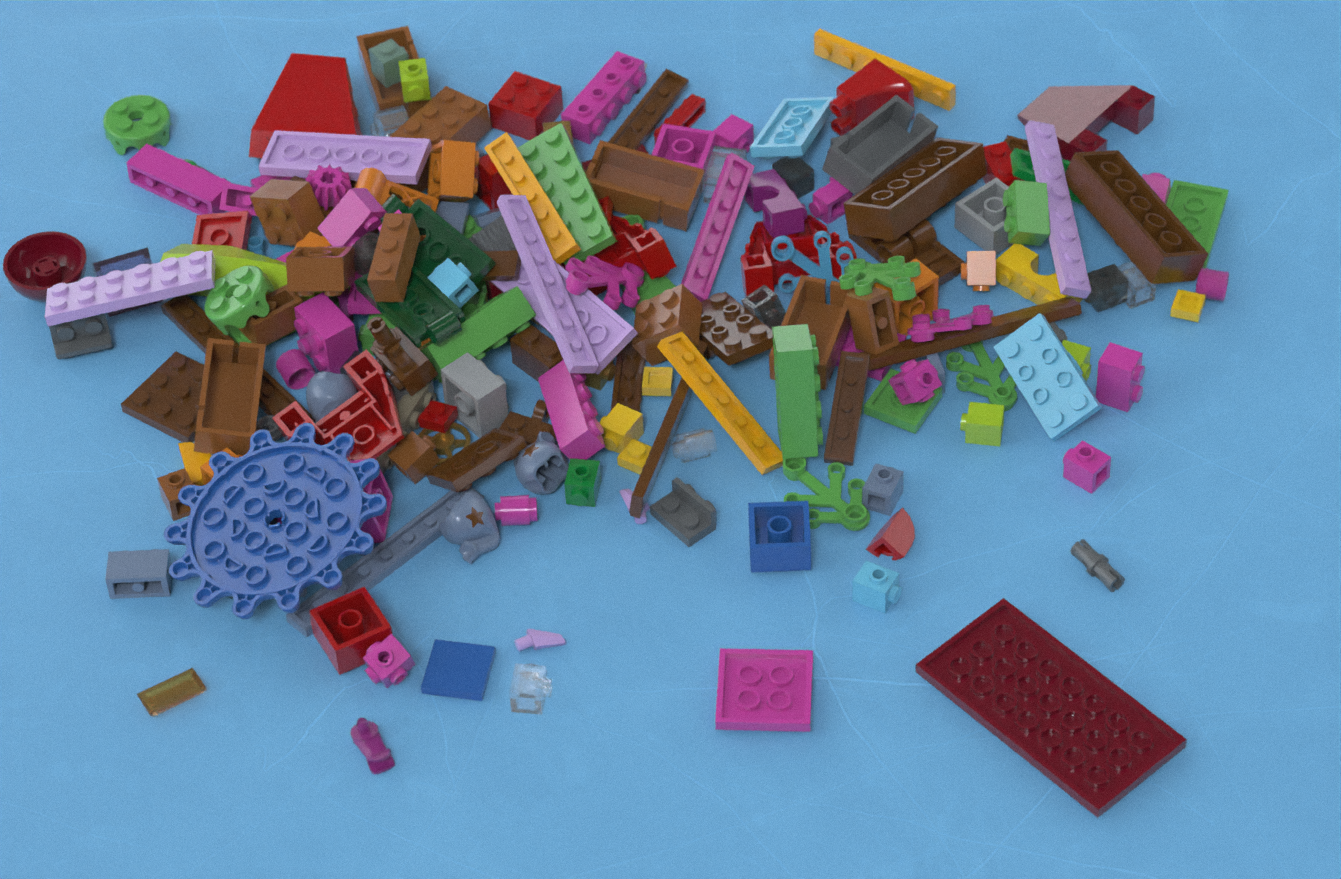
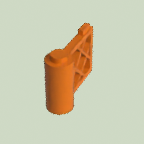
(379, 187)

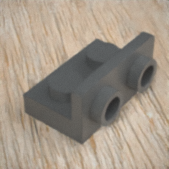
(81, 336)
(685, 513)

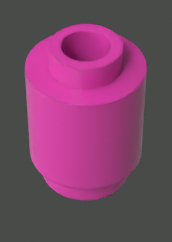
(516, 510)

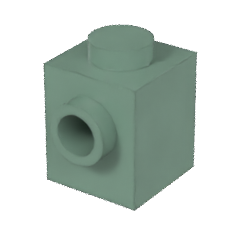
(385, 62)

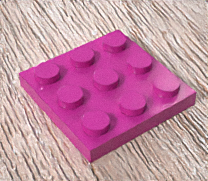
(764, 690)

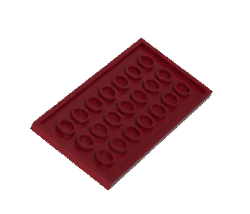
(1051, 707)

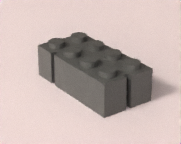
(878, 145)

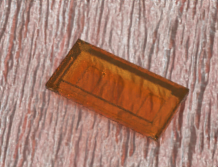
(172, 692)

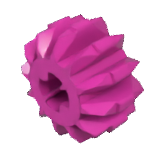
(329, 185)

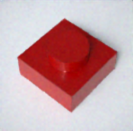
(438, 416)

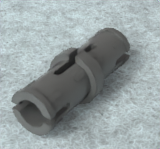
(1097, 565)

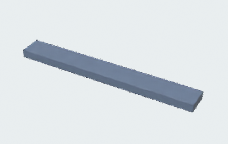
(383, 559)

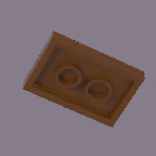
(476, 460)

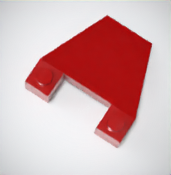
(308, 97)
(635, 246)
(761, 268)
(367, 416)

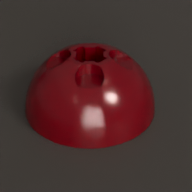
(43, 262)

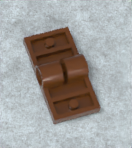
(919, 244)
(732, 330)

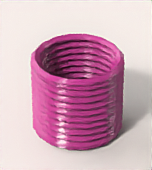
(1212, 284)
(295, 369)

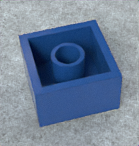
(779, 536)

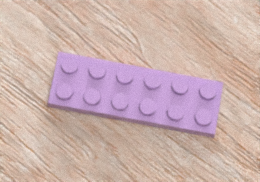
(299, 152)
(130, 287)
(603, 327)

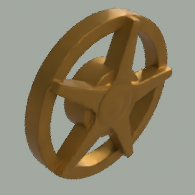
(445, 442)

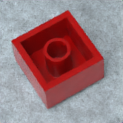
(525, 105)
(349, 628)

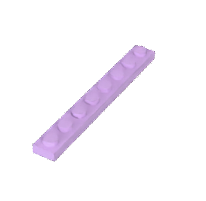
(1063, 229)
(547, 284)

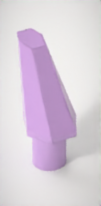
(626, 495)
(539, 640)

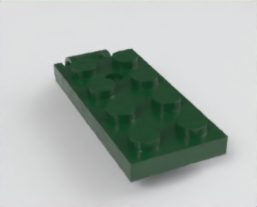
(441, 241)
(440, 316)

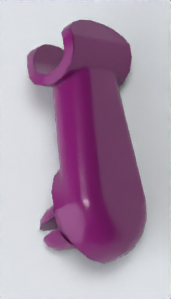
(370, 743)

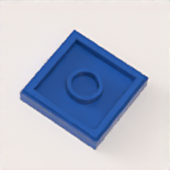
(458, 670)

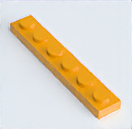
(856, 57)
(523, 182)
(721, 402)

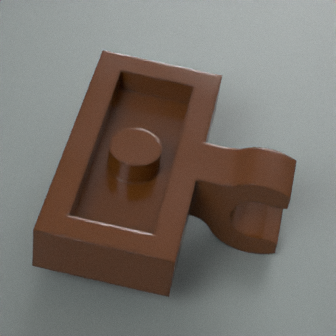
(527, 426)

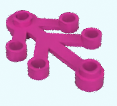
(628, 275)
(924, 331)

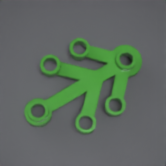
(863, 275)
(997, 392)
(851, 516)

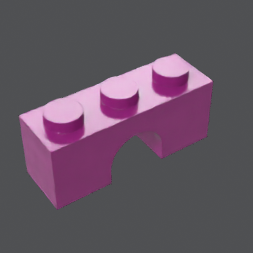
(781, 208)

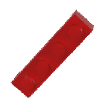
(686, 114)

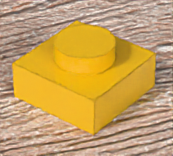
(1188, 305)
(657, 381)
(634, 456)

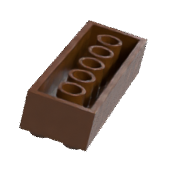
(915, 189)
(1135, 217)

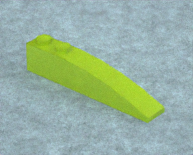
(230, 258)

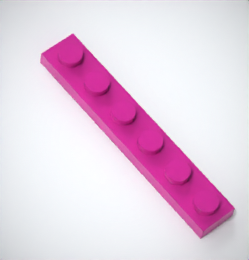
(717, 226)

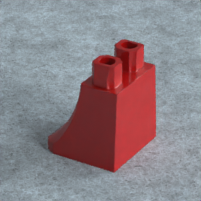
(866, 93)

